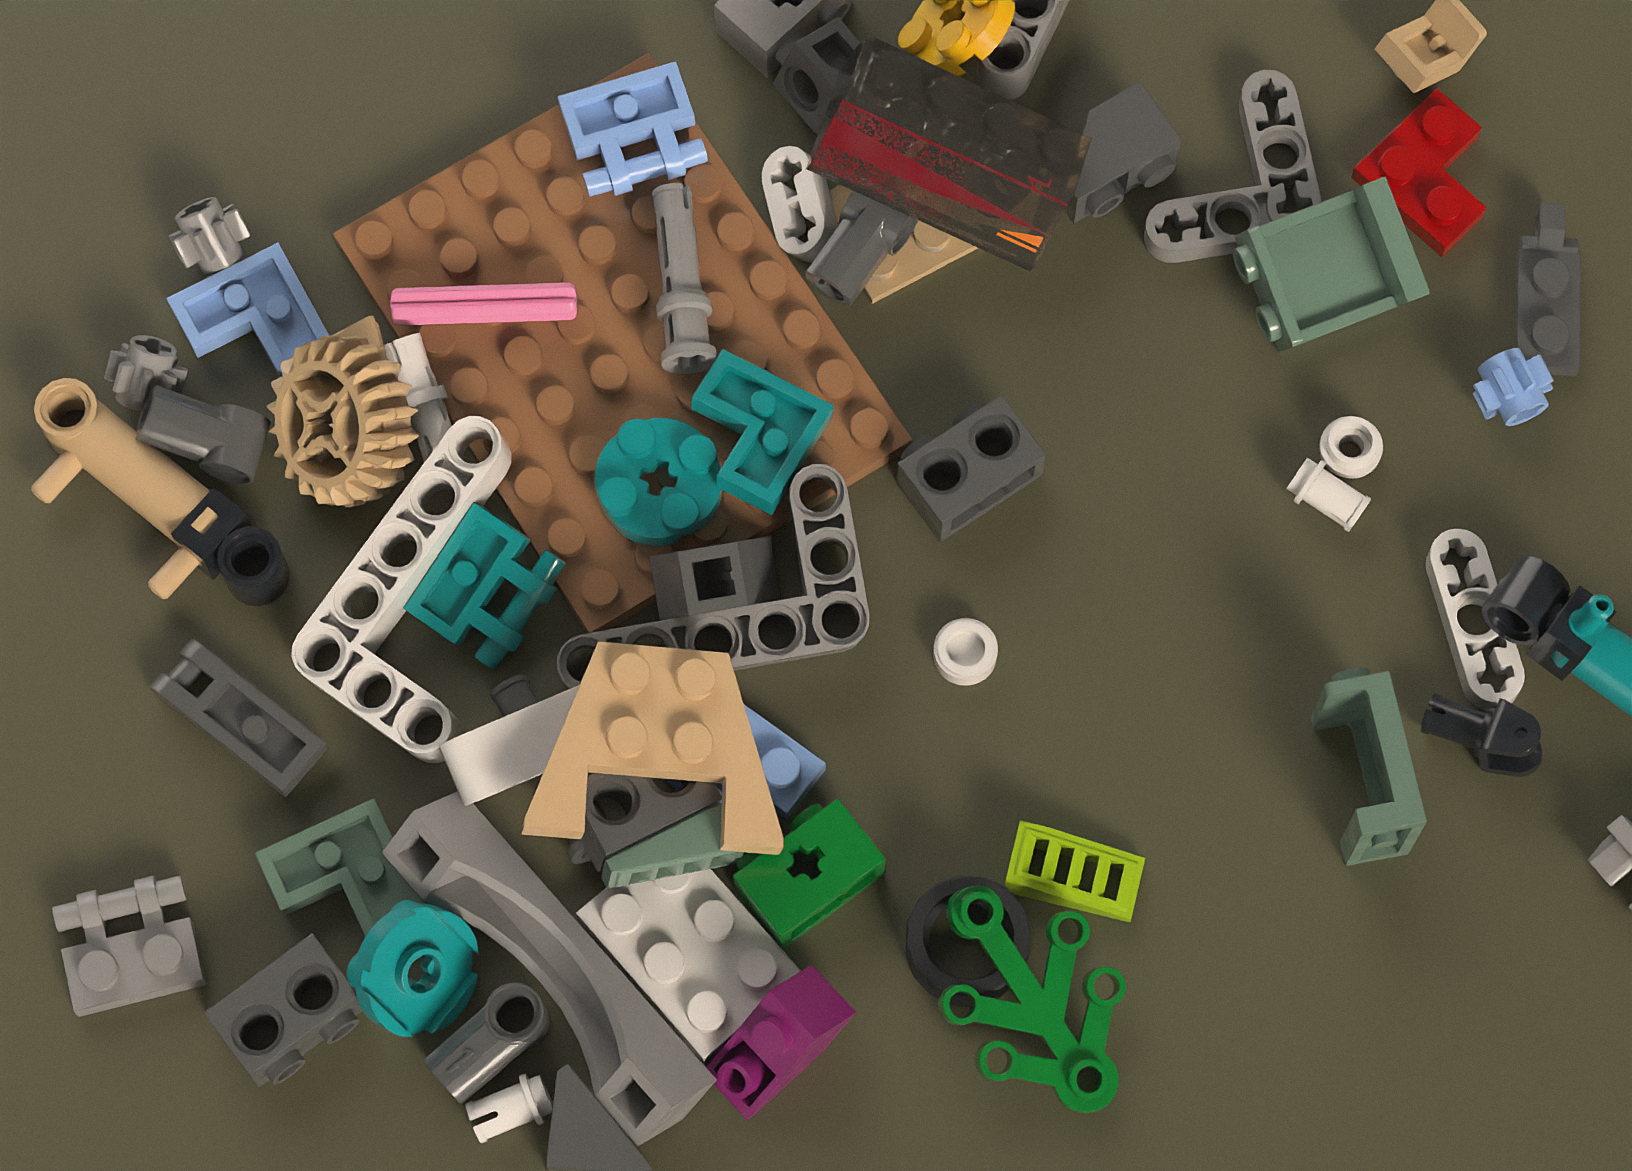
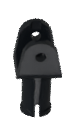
(1495, 735)

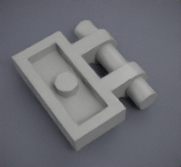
(133, 964)

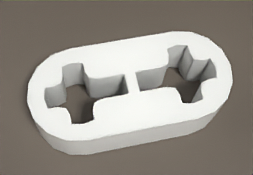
(789, 206)

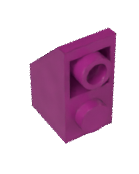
(779, 1040)

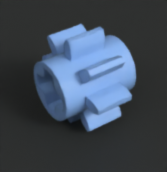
(1513, 387)

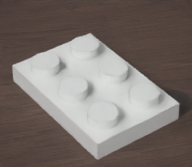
(689, 953)

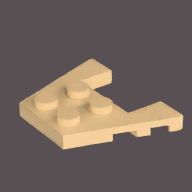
(664, 719)

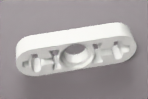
(1445, 580)

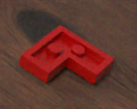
(1415, 168)

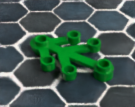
(1039, 1008)

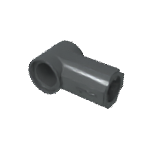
(858, 247)
(221, 438)
(482, 1045)

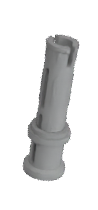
(683, 303)

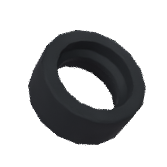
(921, 920)

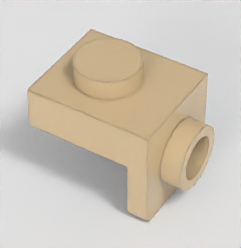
(1432, 44)

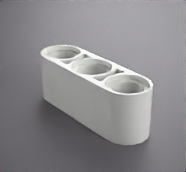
(507, 748)

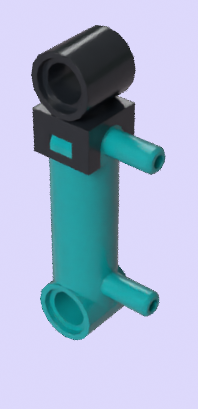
(1564, 630)

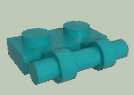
(468, 576)

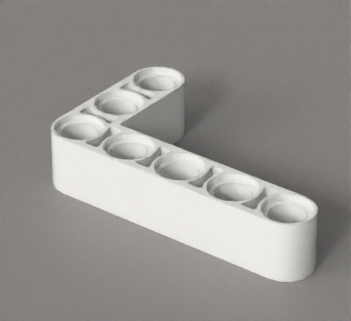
(395, 585)

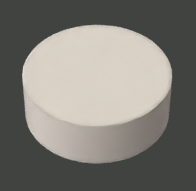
(965, 651)

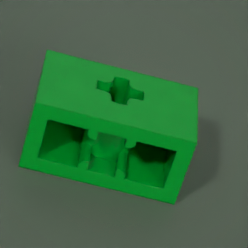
(845, 868)

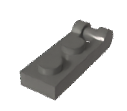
(240, 718)

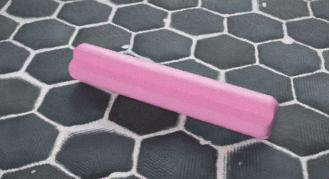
(483, 303)

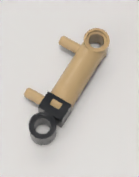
(200, 521)

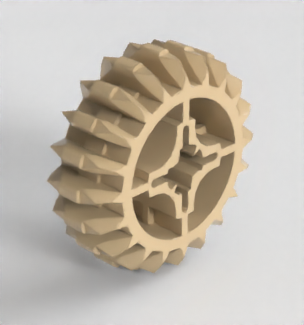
(342, 420)

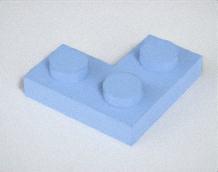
(247, 297)

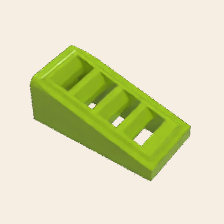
(1060, 843)

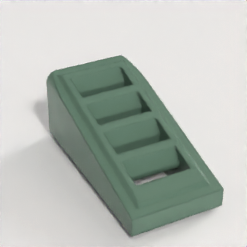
(673, 851)

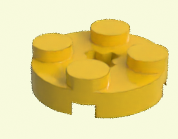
(955, 30)

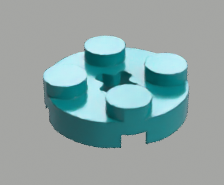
(641, 449)
(386, 955)

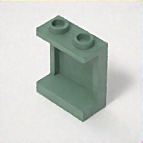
(1330, 265)
(1396, 808)

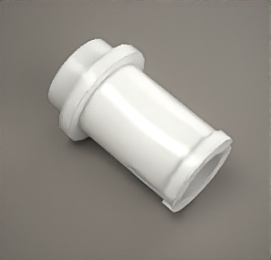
(1328, 494)
(514, 1105)

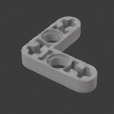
(1258, 202)

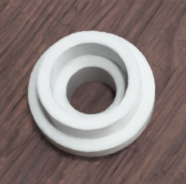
(1353, 430)

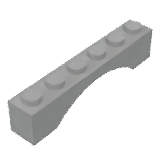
(633, 1056)

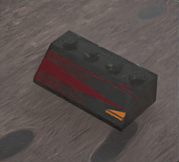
(948, 152)

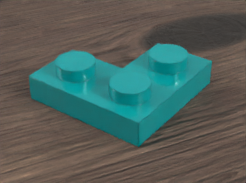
(775, 423)

